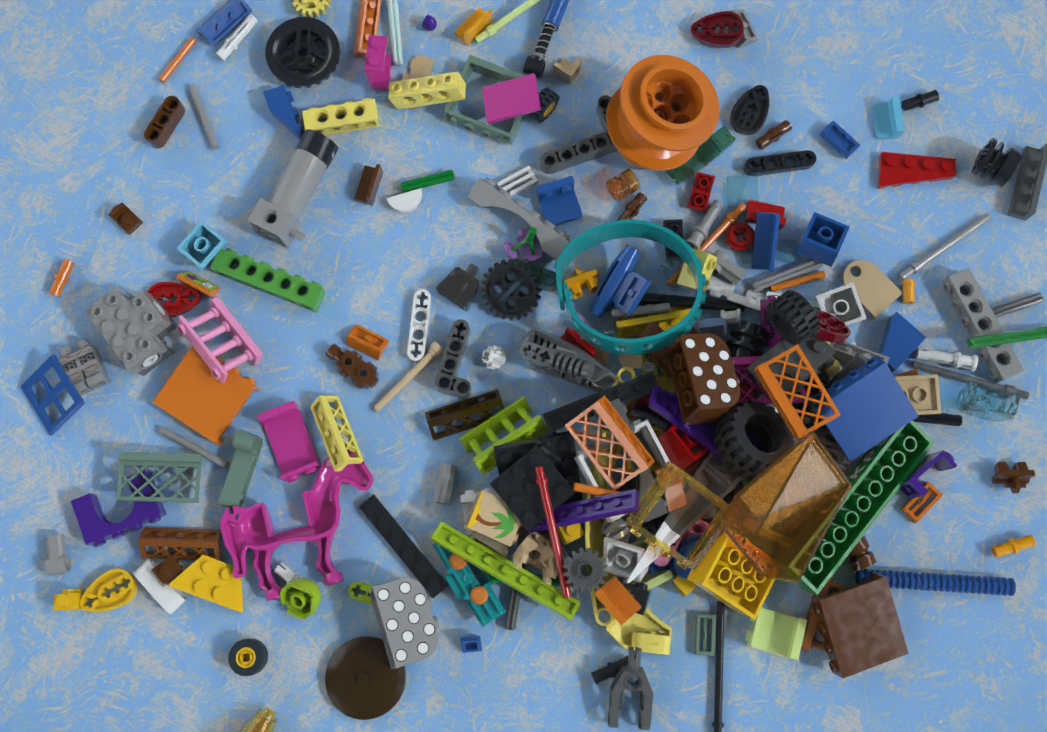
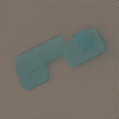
(785, 250)

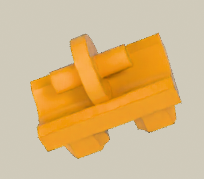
(581, 280)

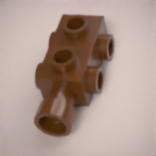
(356, 367)

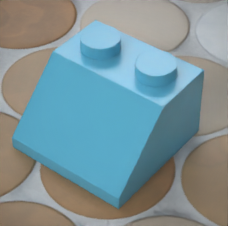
(201, 244)

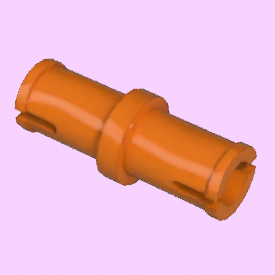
(61, 277)

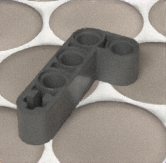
(456, 357)

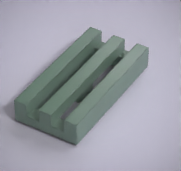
(704, 640)

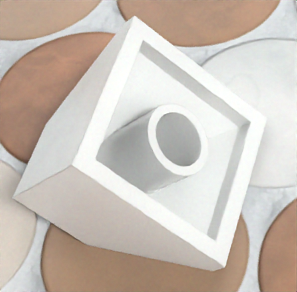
(622, 558)

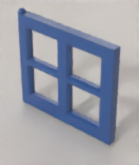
(52, 394)

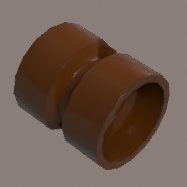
(860, 556)

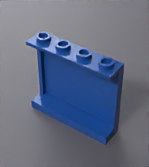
(869, 407)

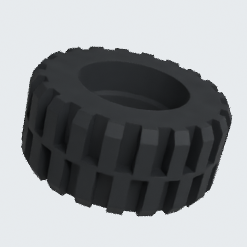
(737, 449)

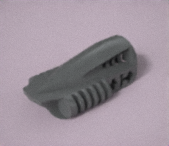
(564, 361)

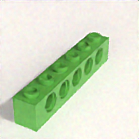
(226, 258)

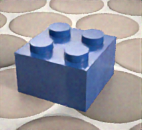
(822, 239)

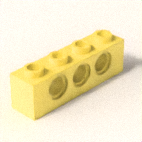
(427, 90)
(349, 123)

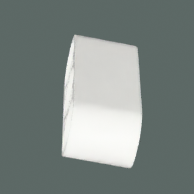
(166, 596)

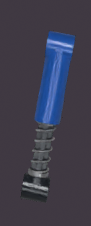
(536, 62)

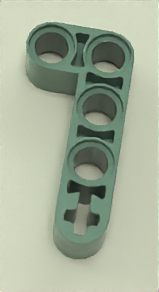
(241, 469)

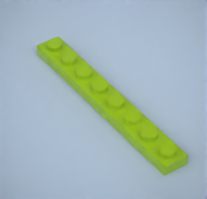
(505, 571)

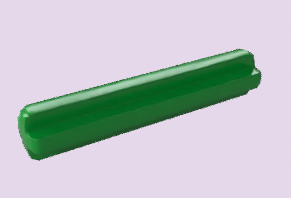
(427, 181)

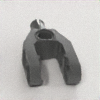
(641, 684)

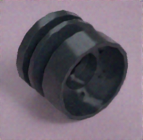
(996, 162)

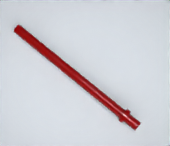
(541, 481)

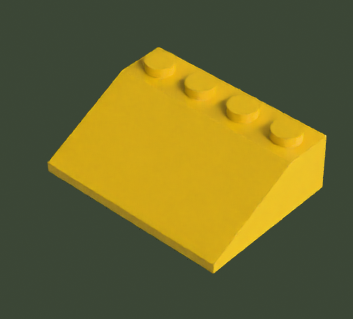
(732, 578)

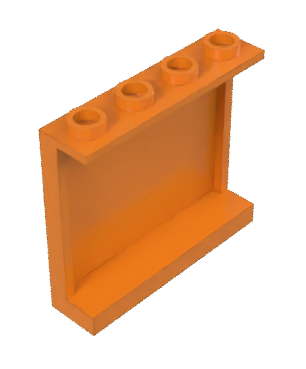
(201, 399)

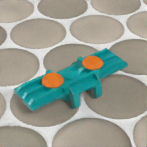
(465, 585)

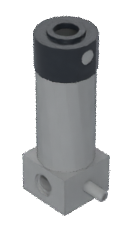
(279, 214)

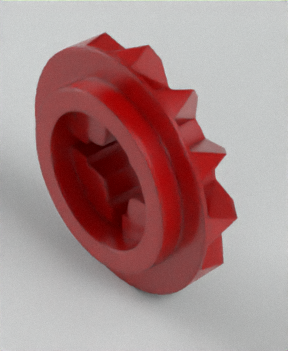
(737, 229)

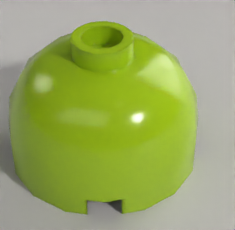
(301, 597)

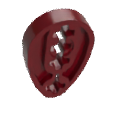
(721, 20)
(831, 328)

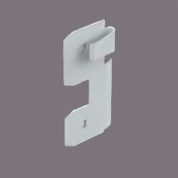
(726, 289)

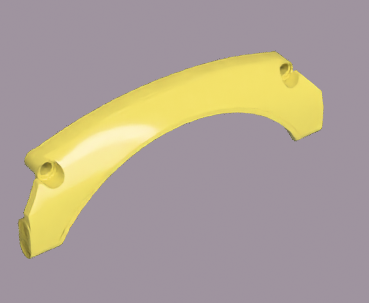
(640, 630)

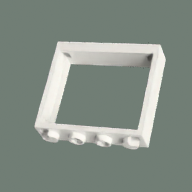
(651, 440)

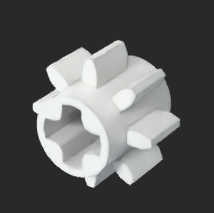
(493, 357)

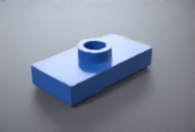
(839, 139)

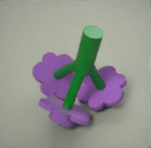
(525, 239)

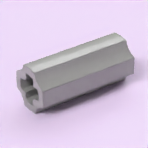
(444, 483)

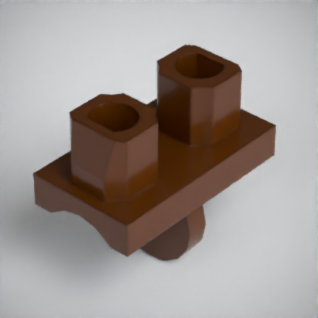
(1014, 478)

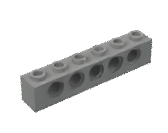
(984, 315)

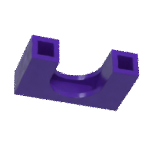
(98, 529)

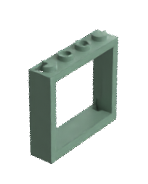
(495, 72)

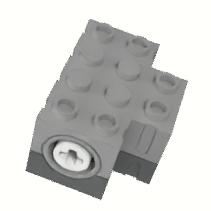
(134, 328)

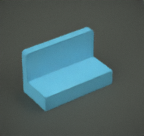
(888, 119)

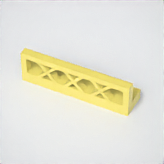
(331, 432)

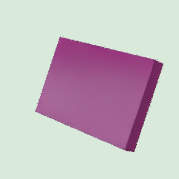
(511, 98)

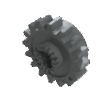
(595, 566)

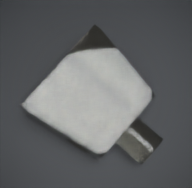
(460, 286)

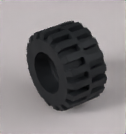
(793, 317)

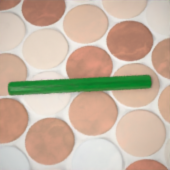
(1007, 337)

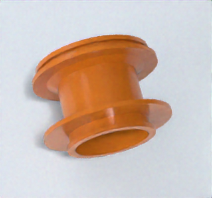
(649, 129)

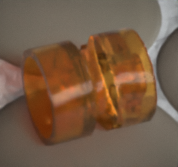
(625, 183)

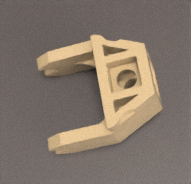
(541, 558)

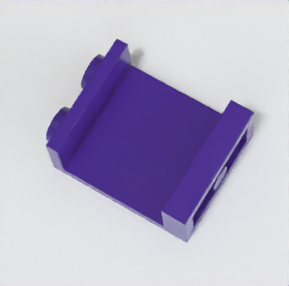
(941, 460)

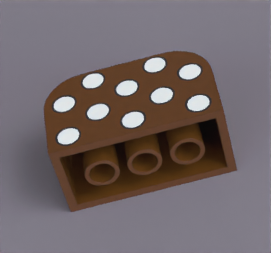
(703, 377)

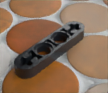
(779, 159)

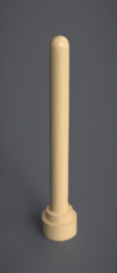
(434, 351)

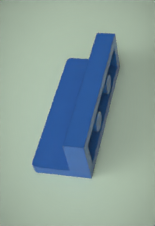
(224, 20)
(765, 241)

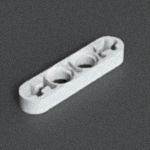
(419, 325)

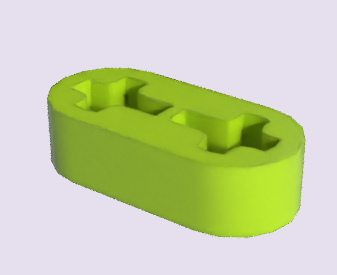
(361, 597)

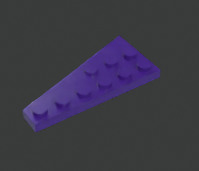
(667, 406)

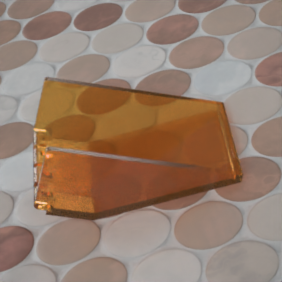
(787, 510)

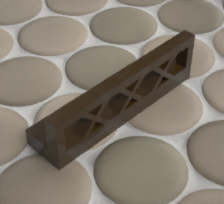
(459, 410)

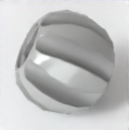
(616, 530)

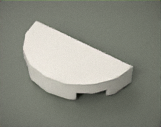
(406, 201)

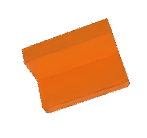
(618, 600)

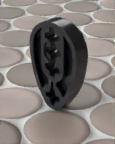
(742, 108)

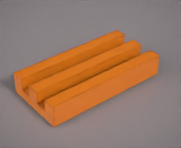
(910, 513)

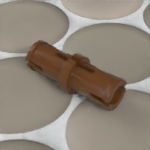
(773, 134)
(633, 208)

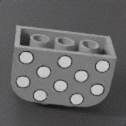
(405, 621)

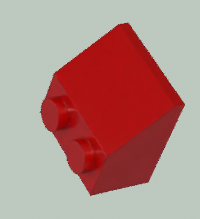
(681, 448)

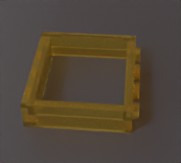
(653, 495)

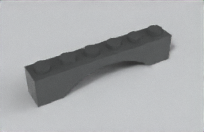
(645, 478)

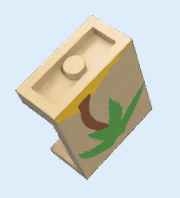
(493, 519)

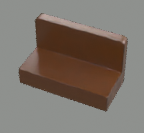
(369, 184)

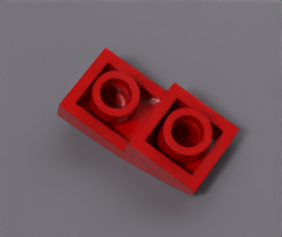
(701, 191)

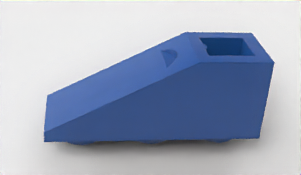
(280, 106)

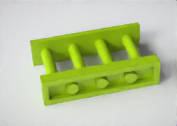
(502, 420)

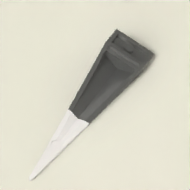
(713, 476)

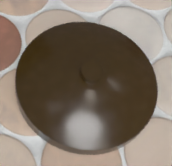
(362, 679)

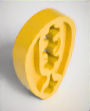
(107, 581)

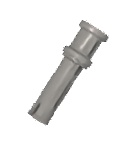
(700, 232)

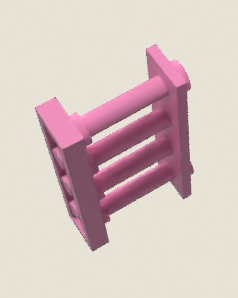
(228, 324)

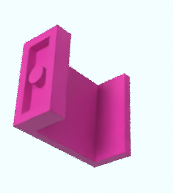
(378, 63)

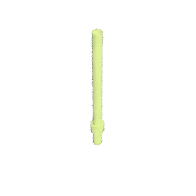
(492, 29)

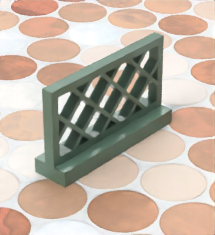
(156, 460)

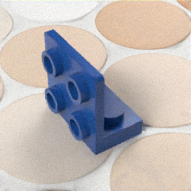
(559, 201)

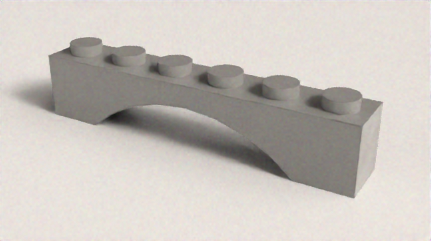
(488, 196)

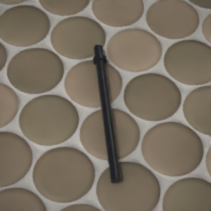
(719, 658)

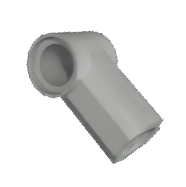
(727, 268)
(57, 559)

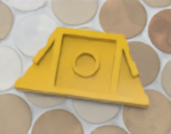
(211, 581)

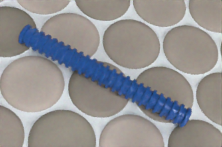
(940, 582)

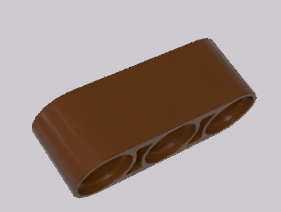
(165, 130)

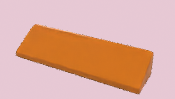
(366, 25)

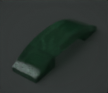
(705, 154)

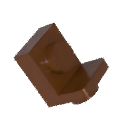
(125, 218)

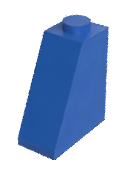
(899, 340)

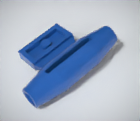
(620, 285)

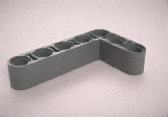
(574, 148)

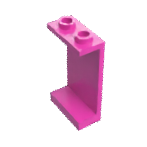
(290, 441)

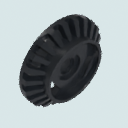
(303, 33)

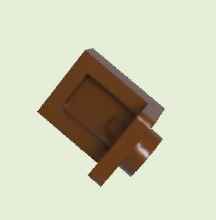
(167, 570)

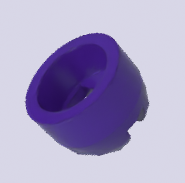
(429, 23)

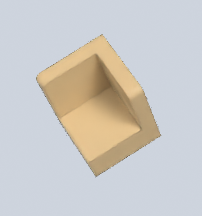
(567, 70)

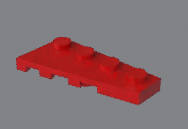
(902, 169)

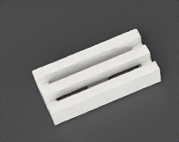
(500, 184)

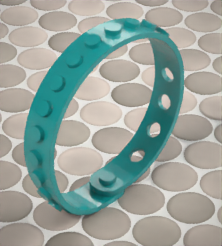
(625, 229)

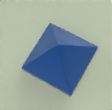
(471, 643)

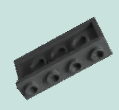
(817, 352)

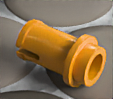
(908, 291)

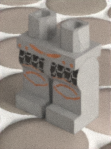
(84, 367)

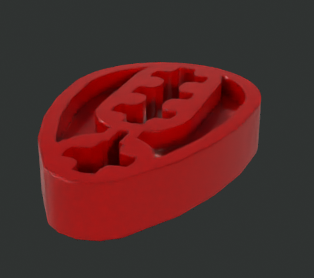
(181, 292)

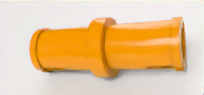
(1013, 546)

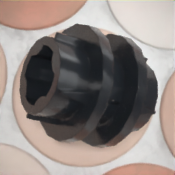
(747, 340)

